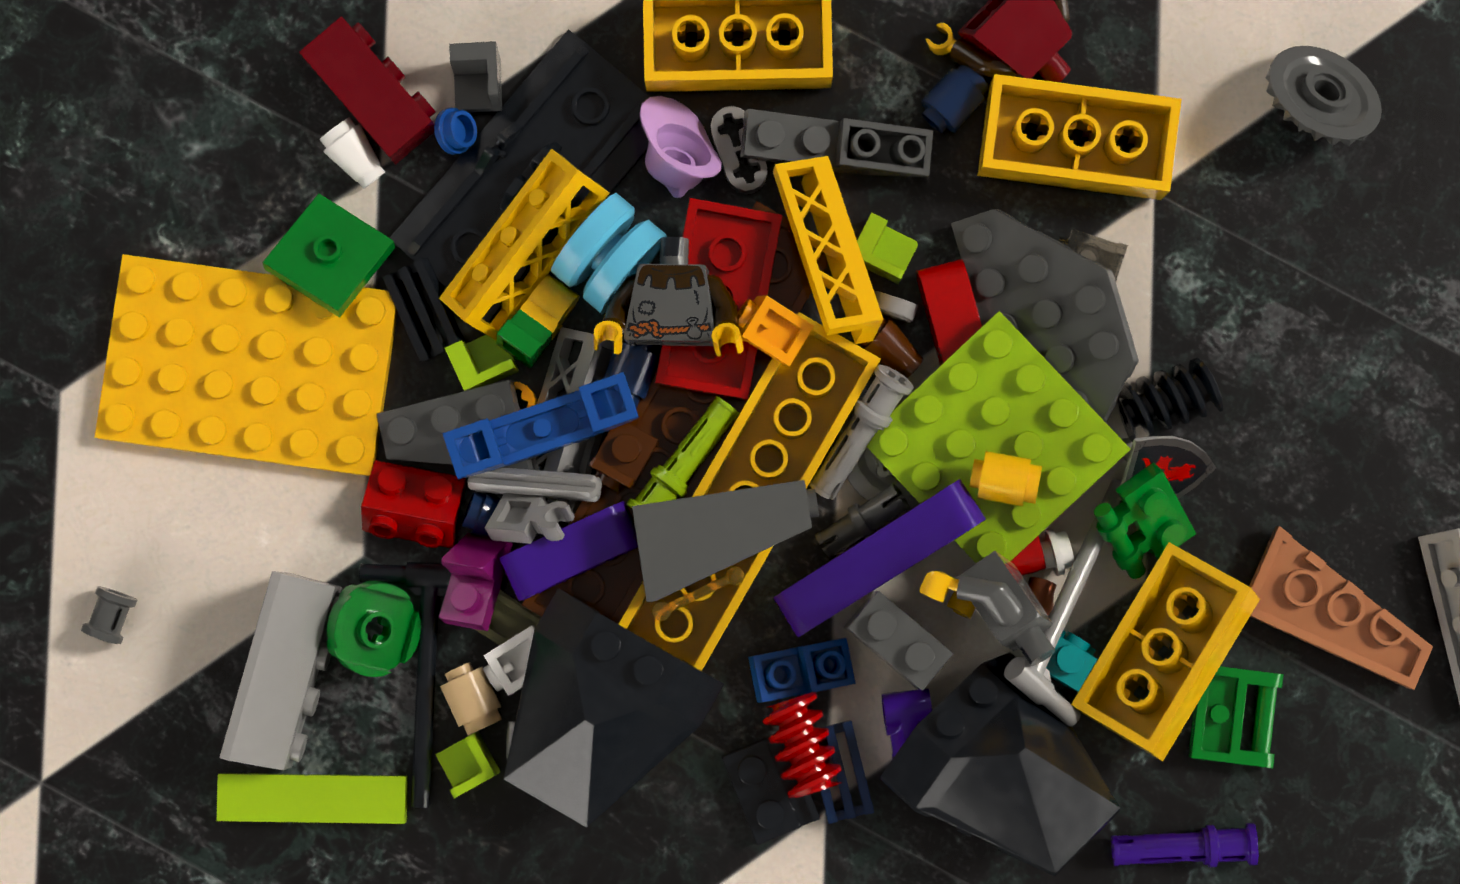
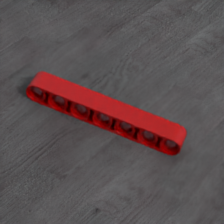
(952, 322)

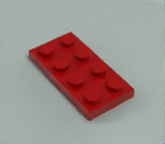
(741, 251)

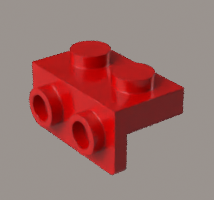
(412, 504)

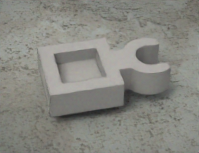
(523, 516)

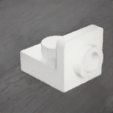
(509, 662)

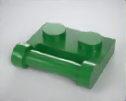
(1220, 717)

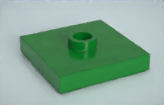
(329, 255)

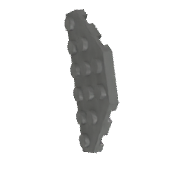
(1054, 300)

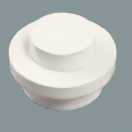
(1057, 551)

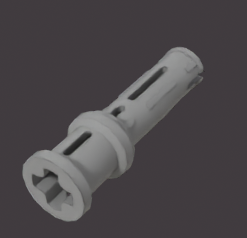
(870, 415)

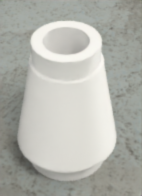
(352, 152)

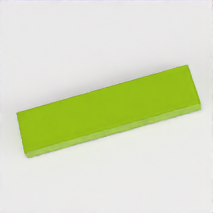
(312, 798)

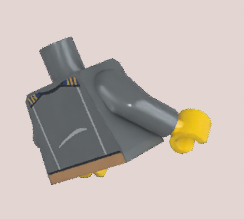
(1001, 599)

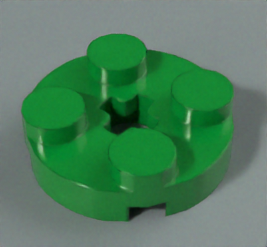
(349, 620)

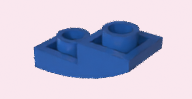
(801, 670)

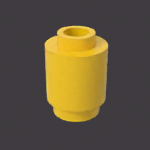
(1006, 479)

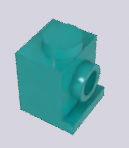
(1071, 661)

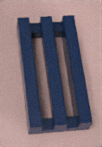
(849, 810)

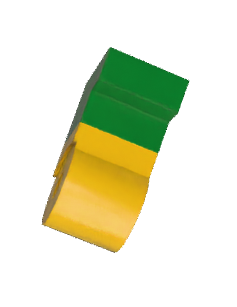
(537, 321)

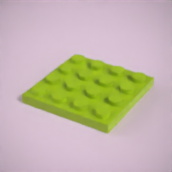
(1004, 401)

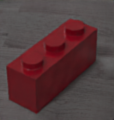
(370, 88)

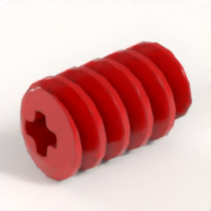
(802, 745)

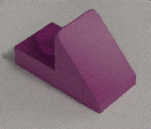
(473, 581)

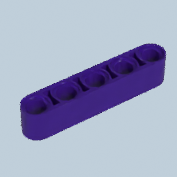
(879, 558)

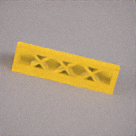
(517, 242)
(838, 243)

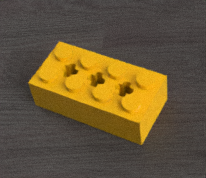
(719, 64)
(1101, 115)
(1155, 622)

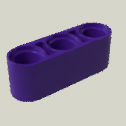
(582, 548)

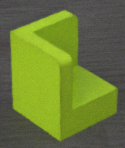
(885, 249)
(480, 362)
(467, 764)

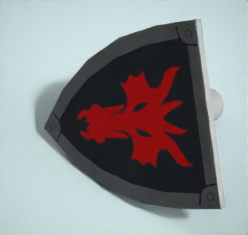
(1179, 458)

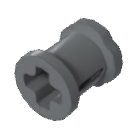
(109, 615)

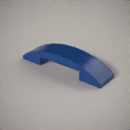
(541, 427)

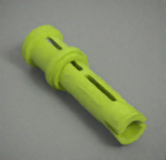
(670, 480)

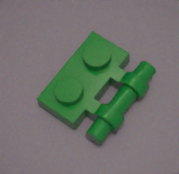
(1156, 514)

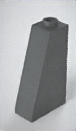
(707, 533)

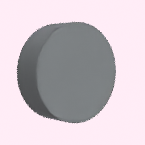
(896, 307)

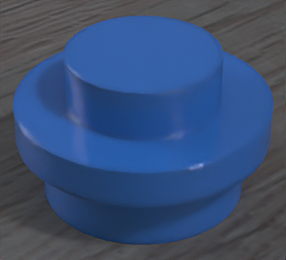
(455, 130)

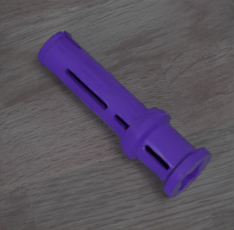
(1208, 845)

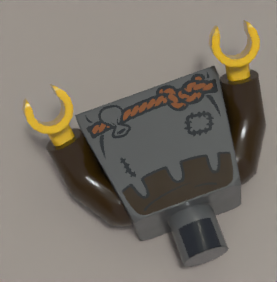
(671, 305)

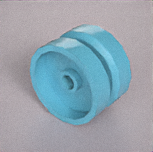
(606, 251)

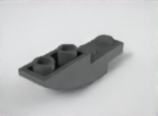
(849, 143)

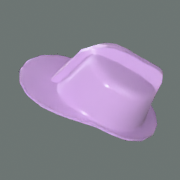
(678, 145)

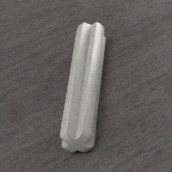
(538, 482)

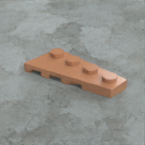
(1329, 612)

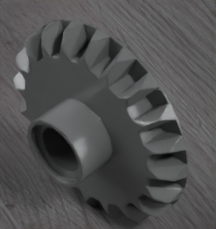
(1324, 94)

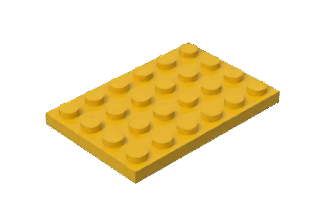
(244, 367)

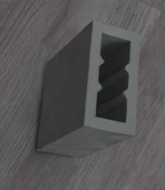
(898, 640)

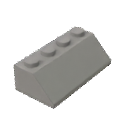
(281, 673)

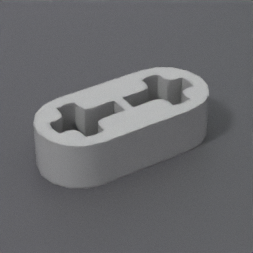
(728, 153)

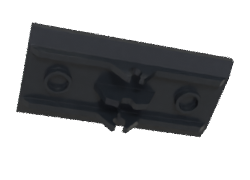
(566, 105)

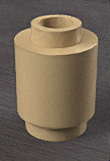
(471, 698)

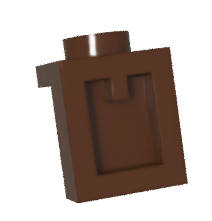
(623, 456)

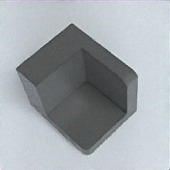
(476, 76)

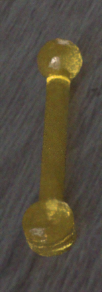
(662, 610)

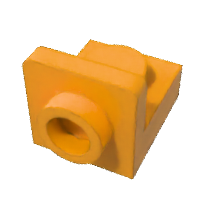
(773, 328)

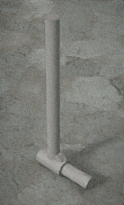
(1036, 680)

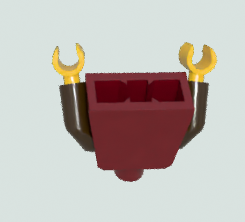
(1012, 39)

